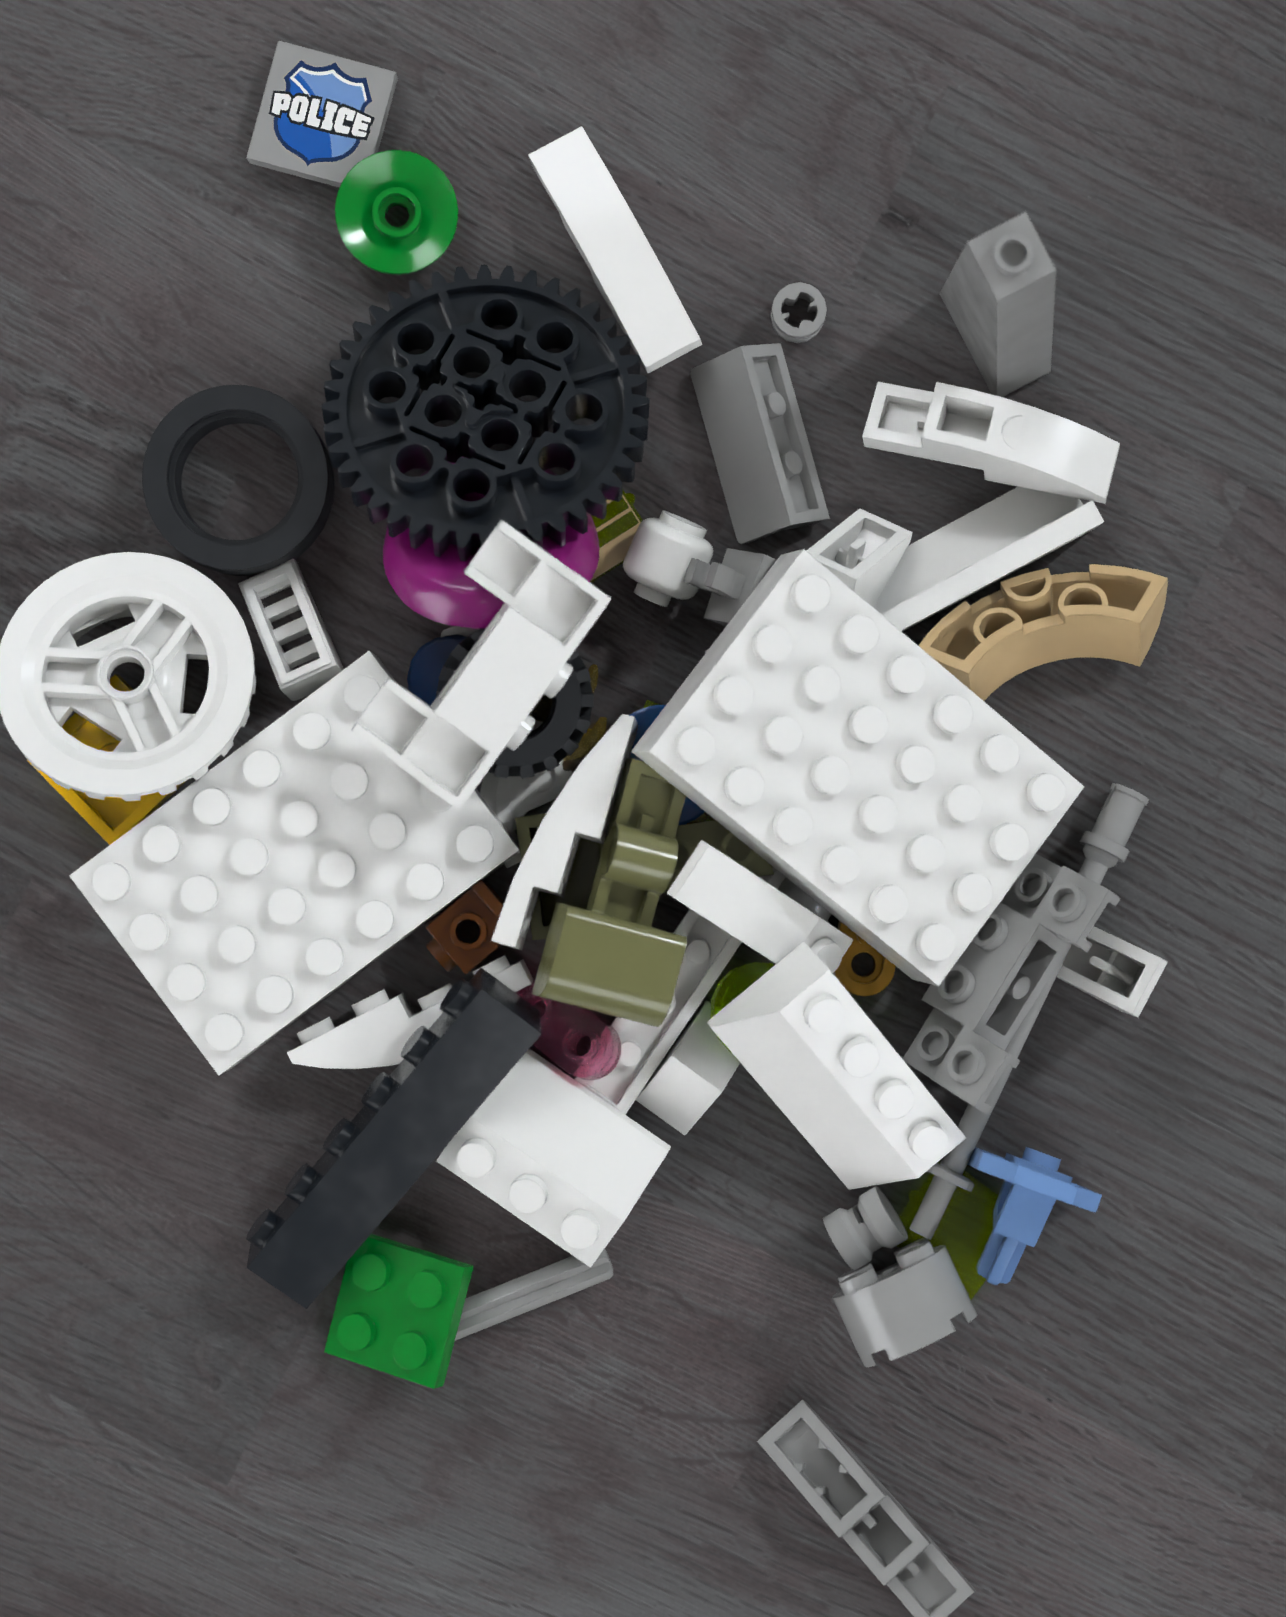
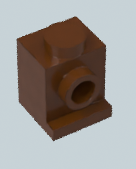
(478, 904)

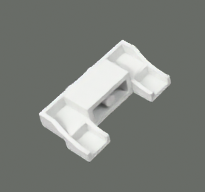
(500, 678)

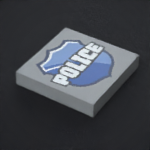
(320, 114)

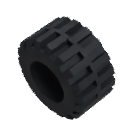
(559, 732)

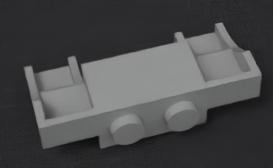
(1001, 978)

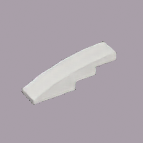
(615, 249)
(578, 812)

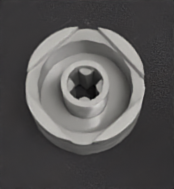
(903, 1303)

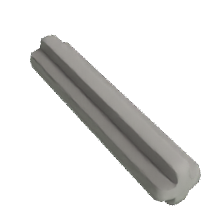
(531, 1292)

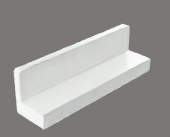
(981, 551)

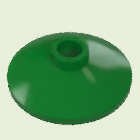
(389, 181)

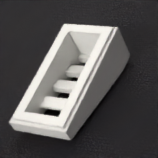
(309, 677)

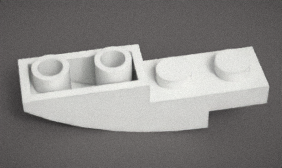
(993, 434)
(385, 1025)

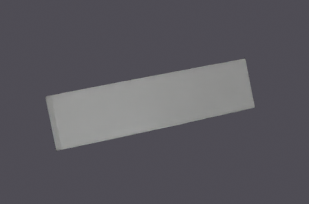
(865, 1514)

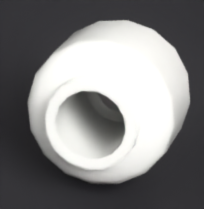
(662, 556)

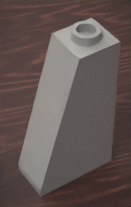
(1005, 304)

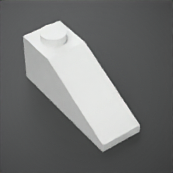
(754, 909)

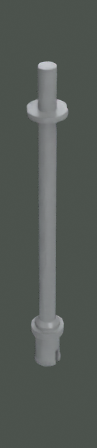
(1102, 850)

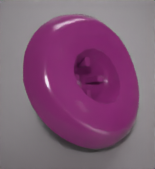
(447, 595)

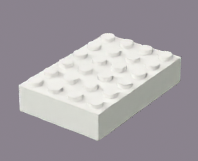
(859, 767)
(286, 871)

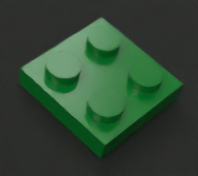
(399, 1310)

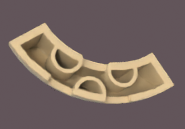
(1046, 620)

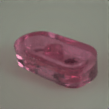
(564, 1027)

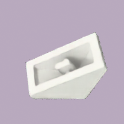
(863, 552)
(1113, 971)
(690, 1075)

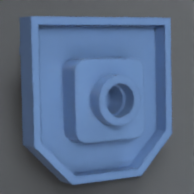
(1023, 1206)

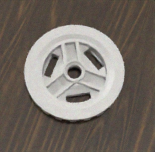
(176, 619)

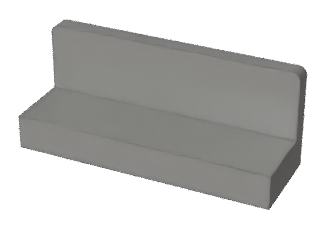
(759, 442)

